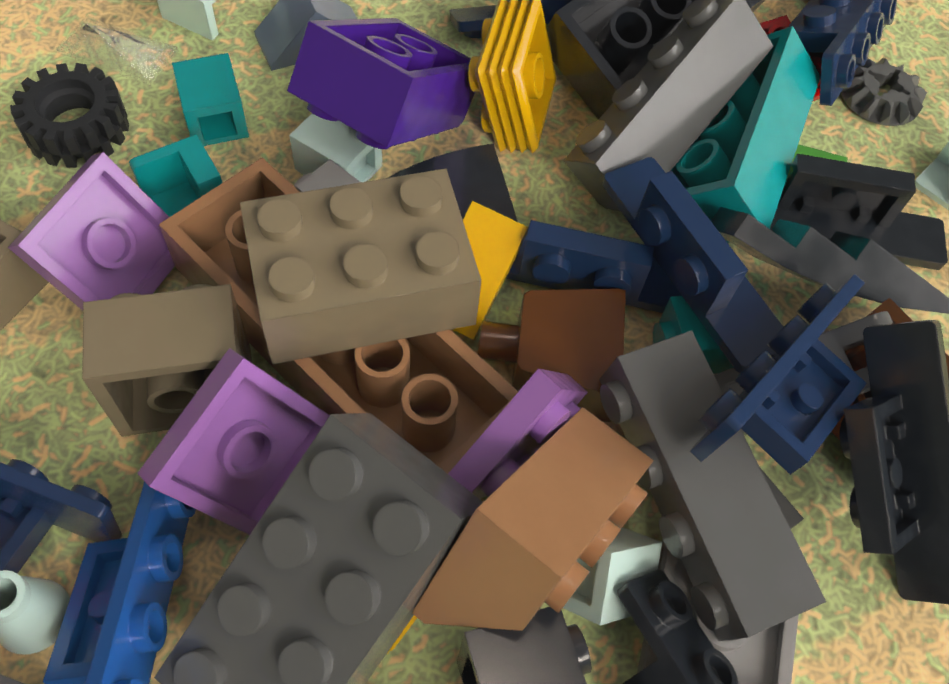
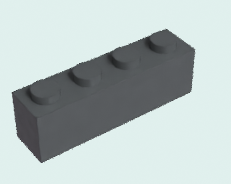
(673, 94)
(714, 510)

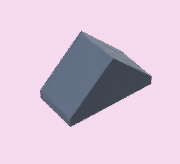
(285, 26)

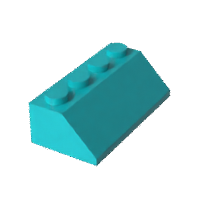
(753, 139)

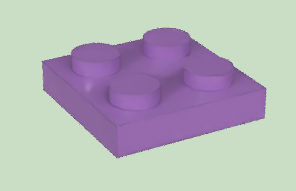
(97, 237)
(519, 431)
(234, 444)

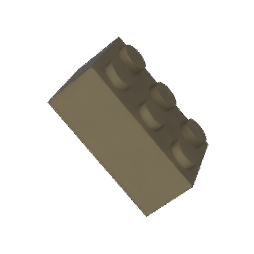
(360, 264)

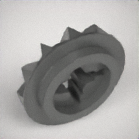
(892, 108)

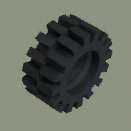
(62, 92)

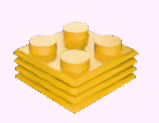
(514, 75)

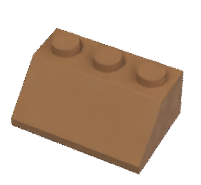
(535, 528)

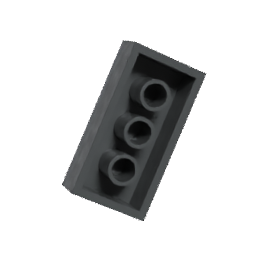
(328, 565)

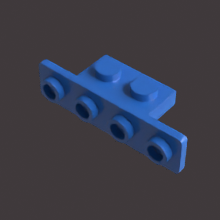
(122, 599)

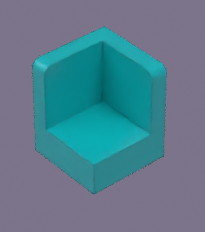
(176, 174)

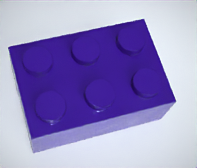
(381, 79)

